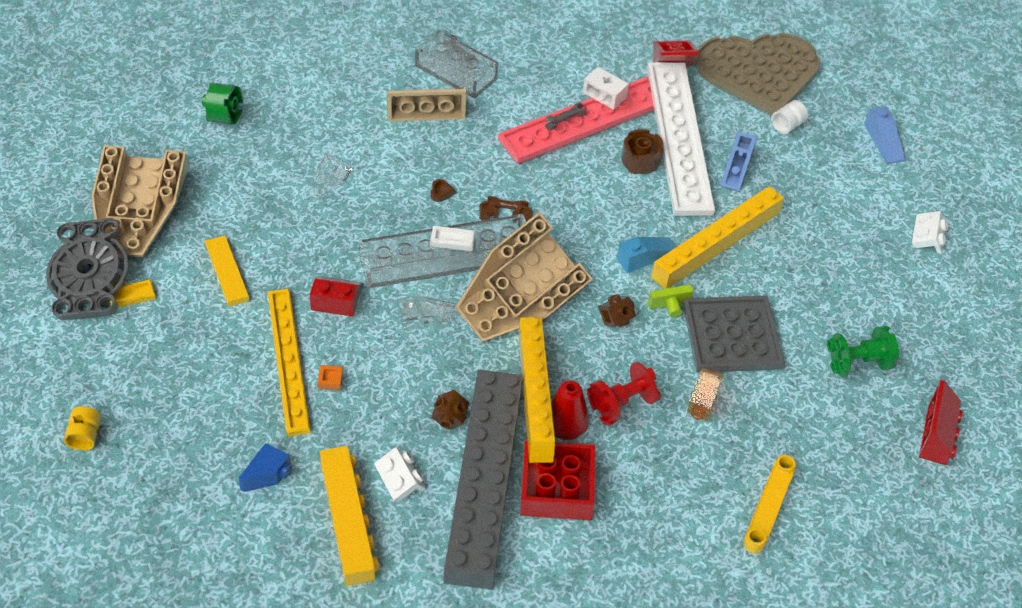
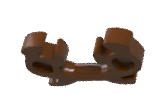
(490, 208)

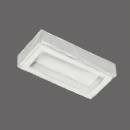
(452, 238)

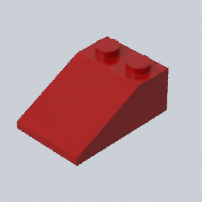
(675, 52)

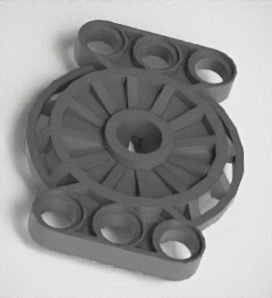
(72, 262)

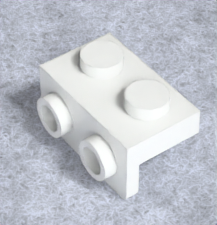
(930, 230)
(400, 474)

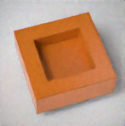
(330, 377)

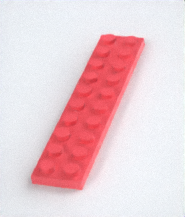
(535, 139)

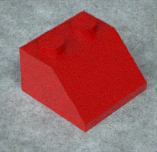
(335, 295)

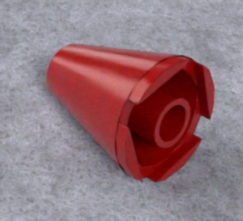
(569, 411)

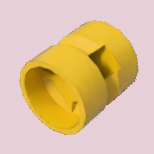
(82, 428)

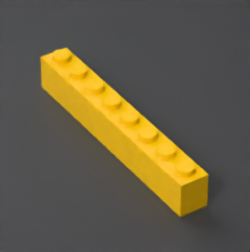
(716, 237)
(536, 391)

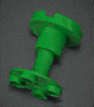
(880, 348)

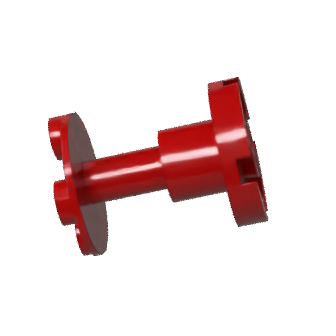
(610, 399)

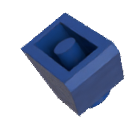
(265, 469)

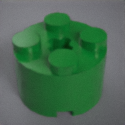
(222, 103)

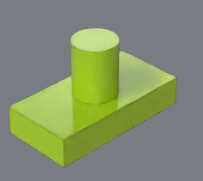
(671, 298)

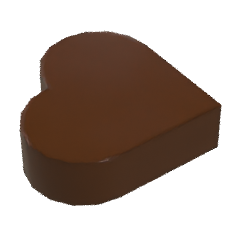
(441, 190)

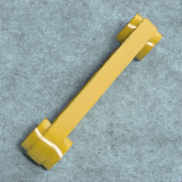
(769, 504)

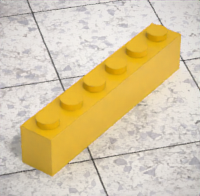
(347, 516)

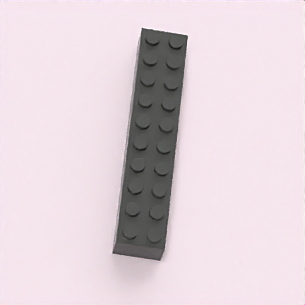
(483, 481)

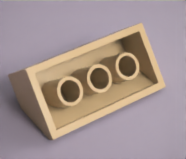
(426, 105)

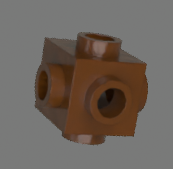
(617, 310)
(450, 409)

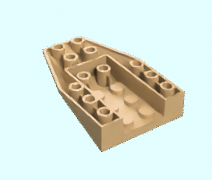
(137, 194)
(520, 280)

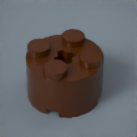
(642, 151)

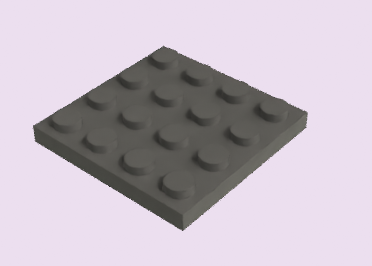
(733, 333)

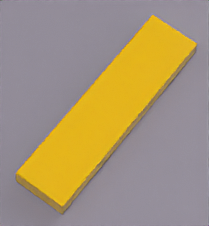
(226, 271)

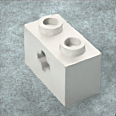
(605, 88)

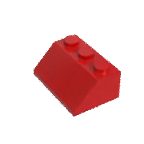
(941, 425)

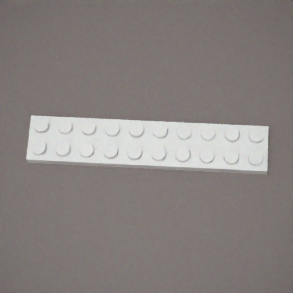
(681, 140)

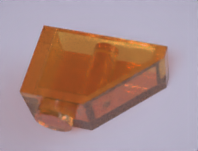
(704, 394)

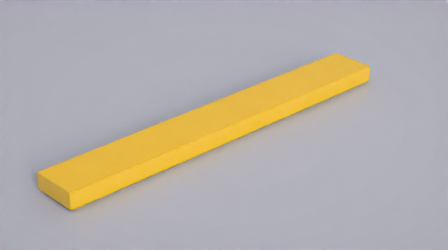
(288, 363)

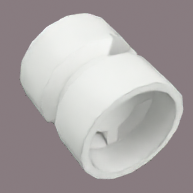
(789, 117)

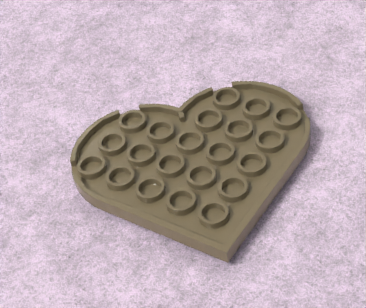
(759, 71)

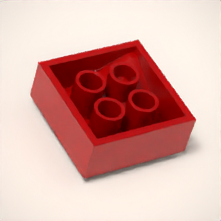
(560, 487)

